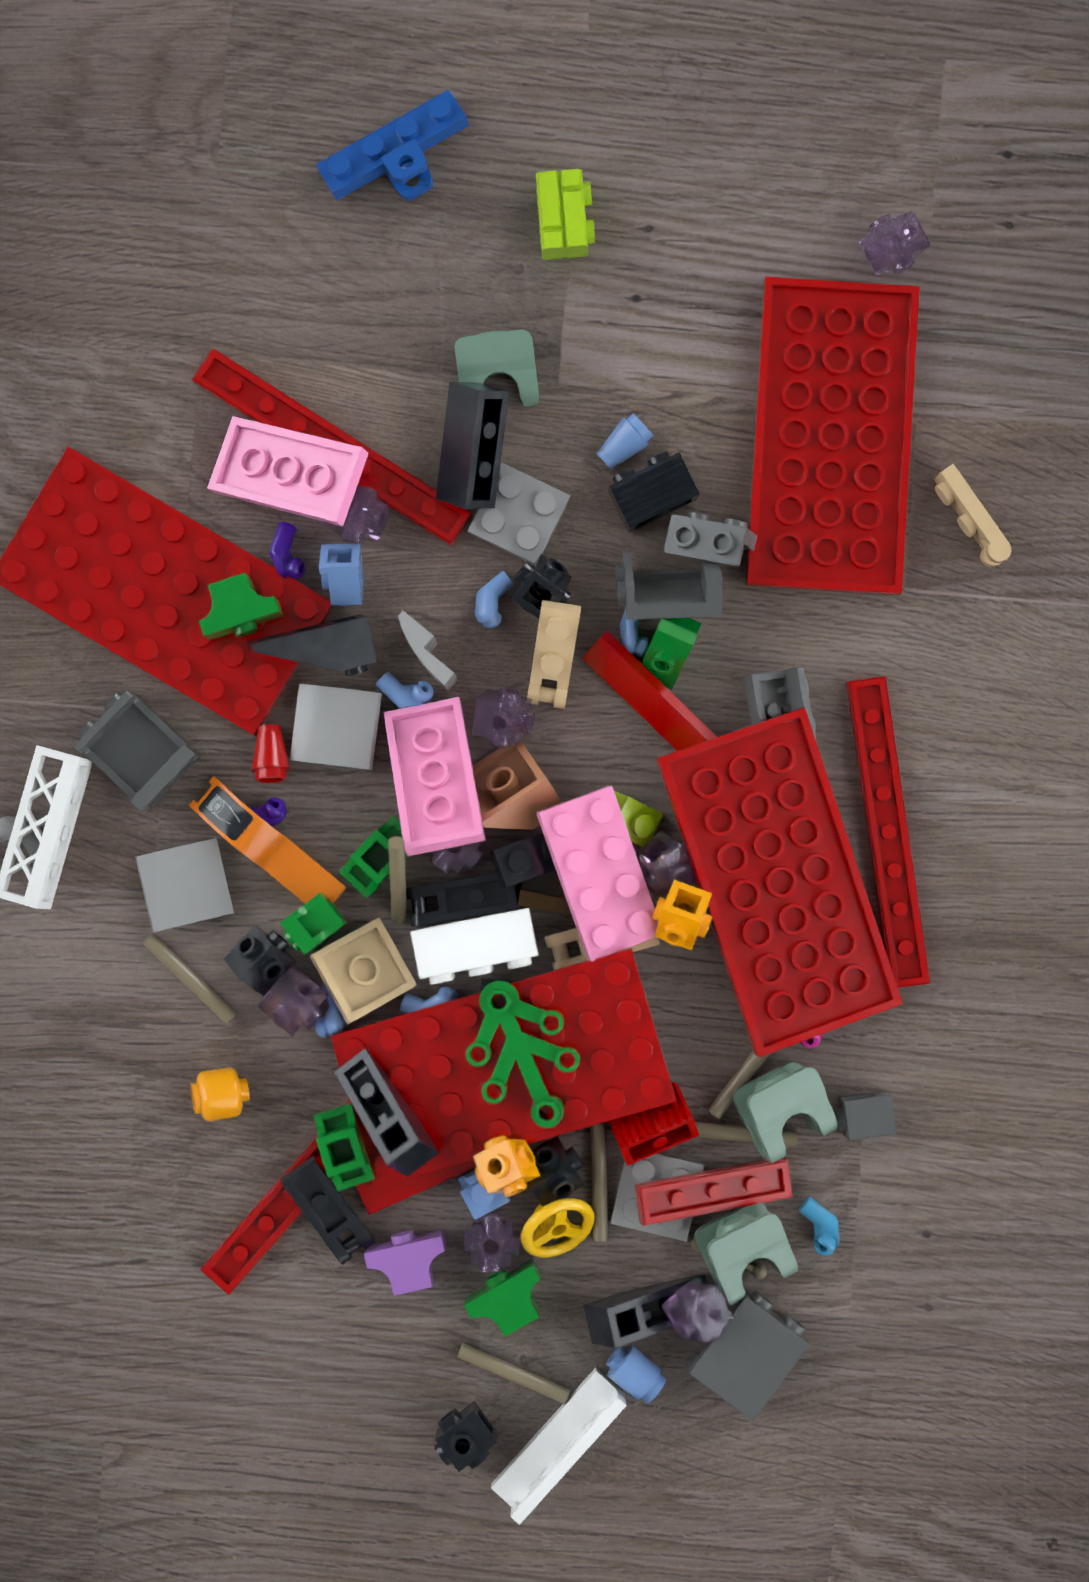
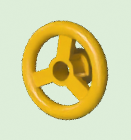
(553, 1224)

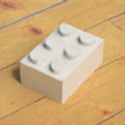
(475, 945)

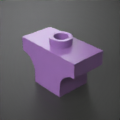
(407, 1259)

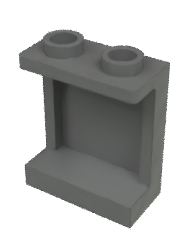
(669, 592)
(136, 750)
(750, 1355)

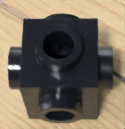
(541, 581)
(260, 959)
(557, 1172)
(477, 1433)

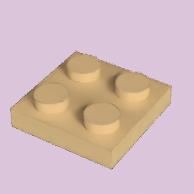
(363, 970)

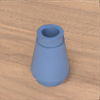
(625, 441)

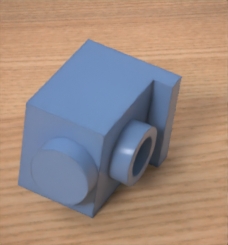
(342, 573)
(477, 1197)

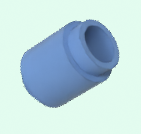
(635, 1373)

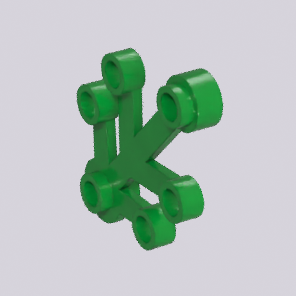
(519, 1048)

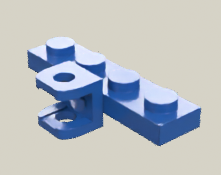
(395, 150)

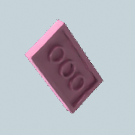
(288, 470)
(433, 776)
(599, 872)

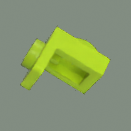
(639, 819)

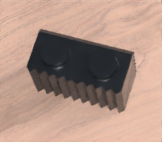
(652, 491)

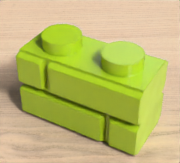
(563, 215)

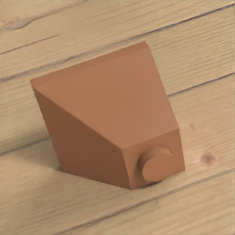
(512, 789)

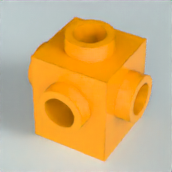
(682, 915)
(505, 1166)

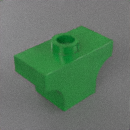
(237, 608)
(670, 648)
(370, 862)
(312, 923)
(342, 1147)
(507, 1298)

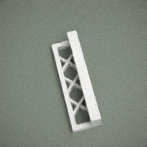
(56, 833)
(559, 1444)

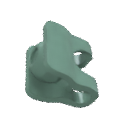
(500, 353)
(776, 1097)
(737, 1240)

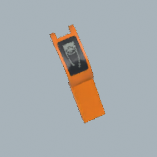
(265, 844)

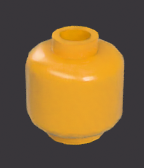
(219, 1094)

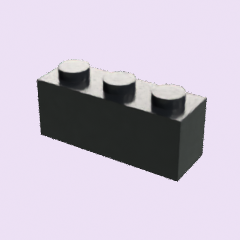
(472, 445)

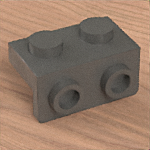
(708, 540)
(777, 694)

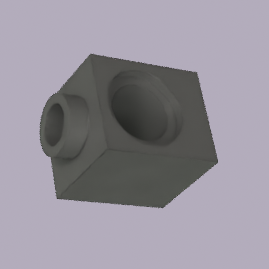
(866, 1115)

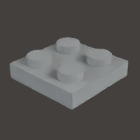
(522, 516)
(651, 1169)

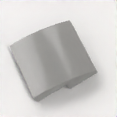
(423, 644)
(335, 726)
(184, 885)

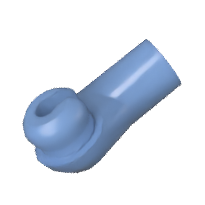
(405, 695)
(332, 1022)

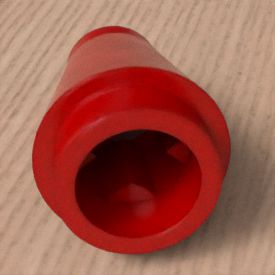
(270, 756)

